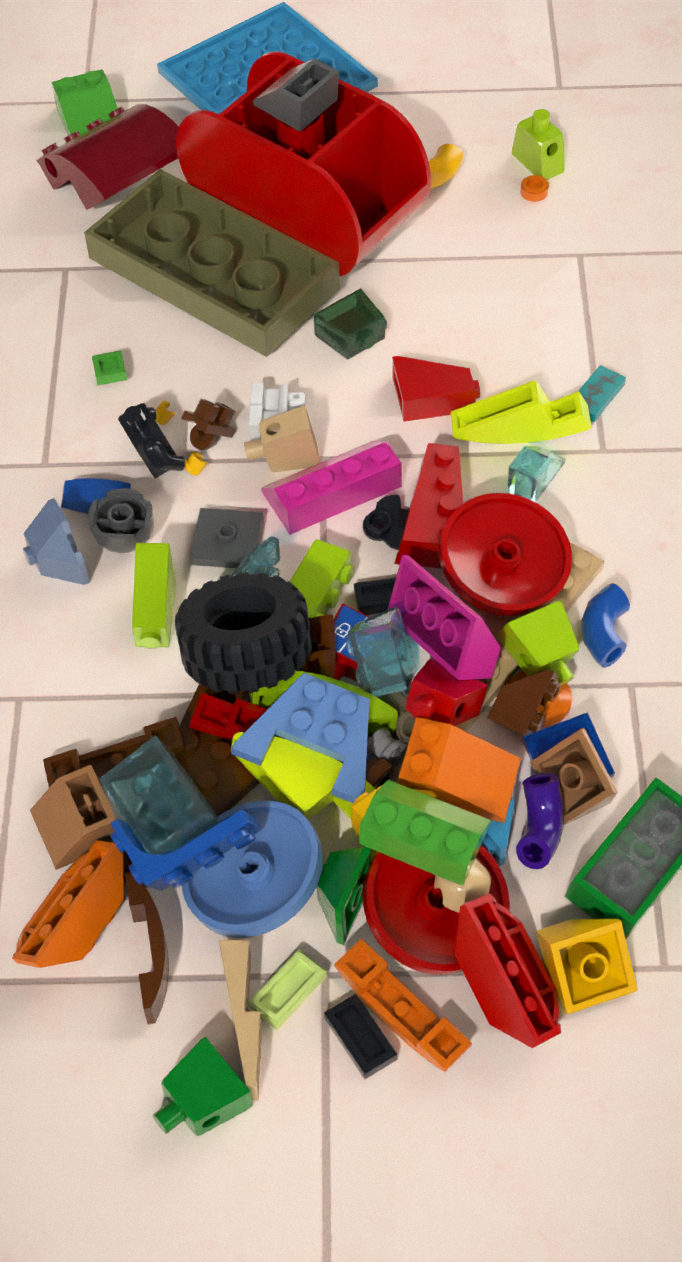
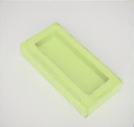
(288, 989)

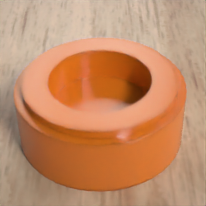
(534, 188)

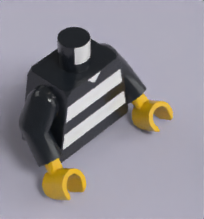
(150, 442)

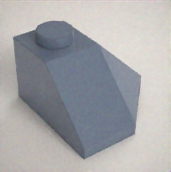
(53, 547)

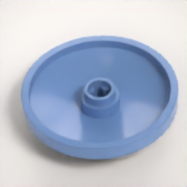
(263, 881)

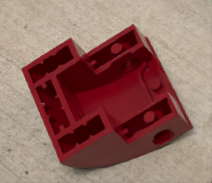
(112, 153)

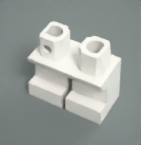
(269, 403)

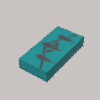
(601, 390)

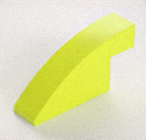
(521, 417)
(299, 776)

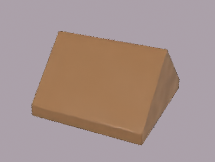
(580, 773)

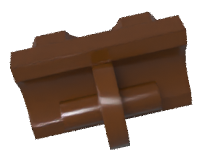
(210, 421)

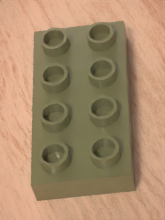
(213, 261)

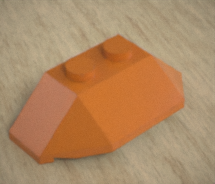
(74, 910)

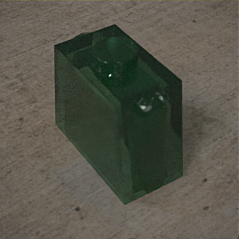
(350, 324)

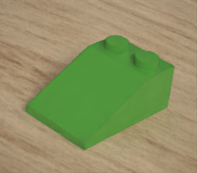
(83, 100)

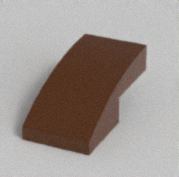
(323, 644)

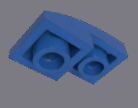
(80, 493)

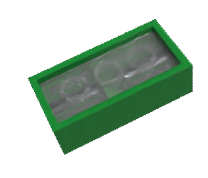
(633, 861)

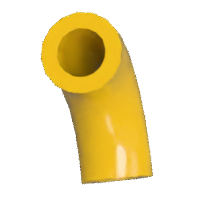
(445, 164)

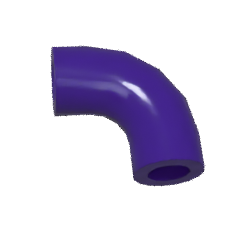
(543, 820)

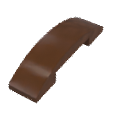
(108, 757)
(153, 983)

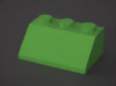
(423, 831)

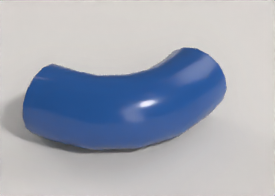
(599, 623)

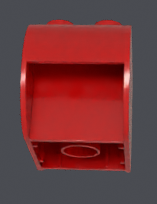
(329, 186)

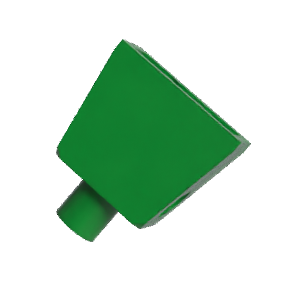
(202, 1092)

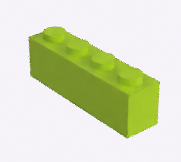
(323, 576)

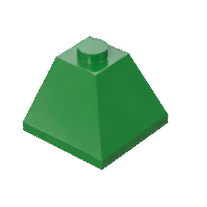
(342, 889)

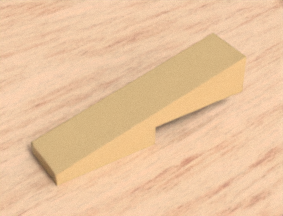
(248, 1024)

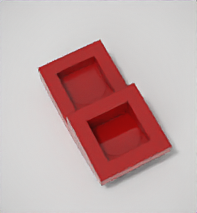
(224, 718)

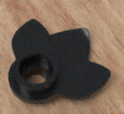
(390, 517)

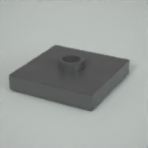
(225, 537)

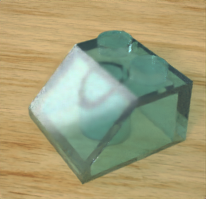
(382, 653)

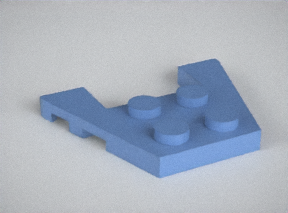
(318, 719)

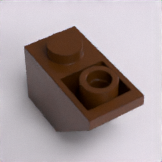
(524, 701)

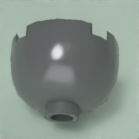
(121, 520)

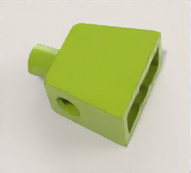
(539, 145)
(542, 641)

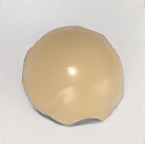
(475, 886)

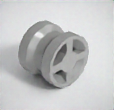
(384, 746)

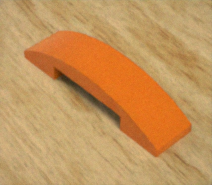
(400, 1009)

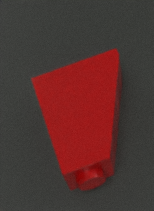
(431, 388)

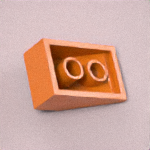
(460, 769)

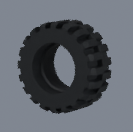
(243, 632)

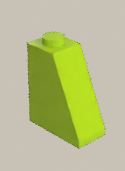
(153, 595)

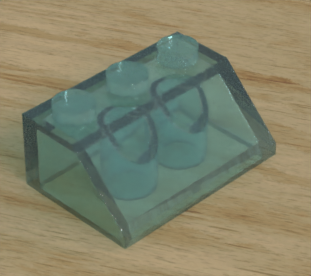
(158, 798)

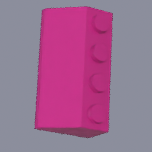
(334, 485)
(443, 623)

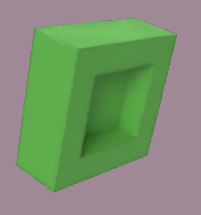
(109, 367)

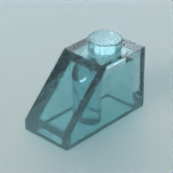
(533, 471)

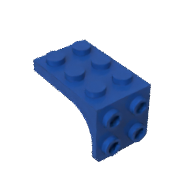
(177, 866)

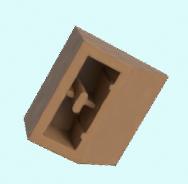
(73, 816)

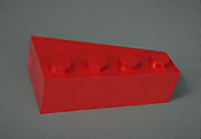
(433, 501)

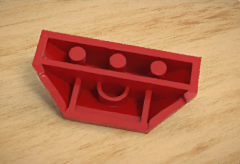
(506, 972)

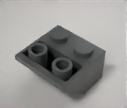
(300, 94)

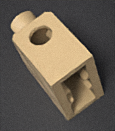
(285, 441)

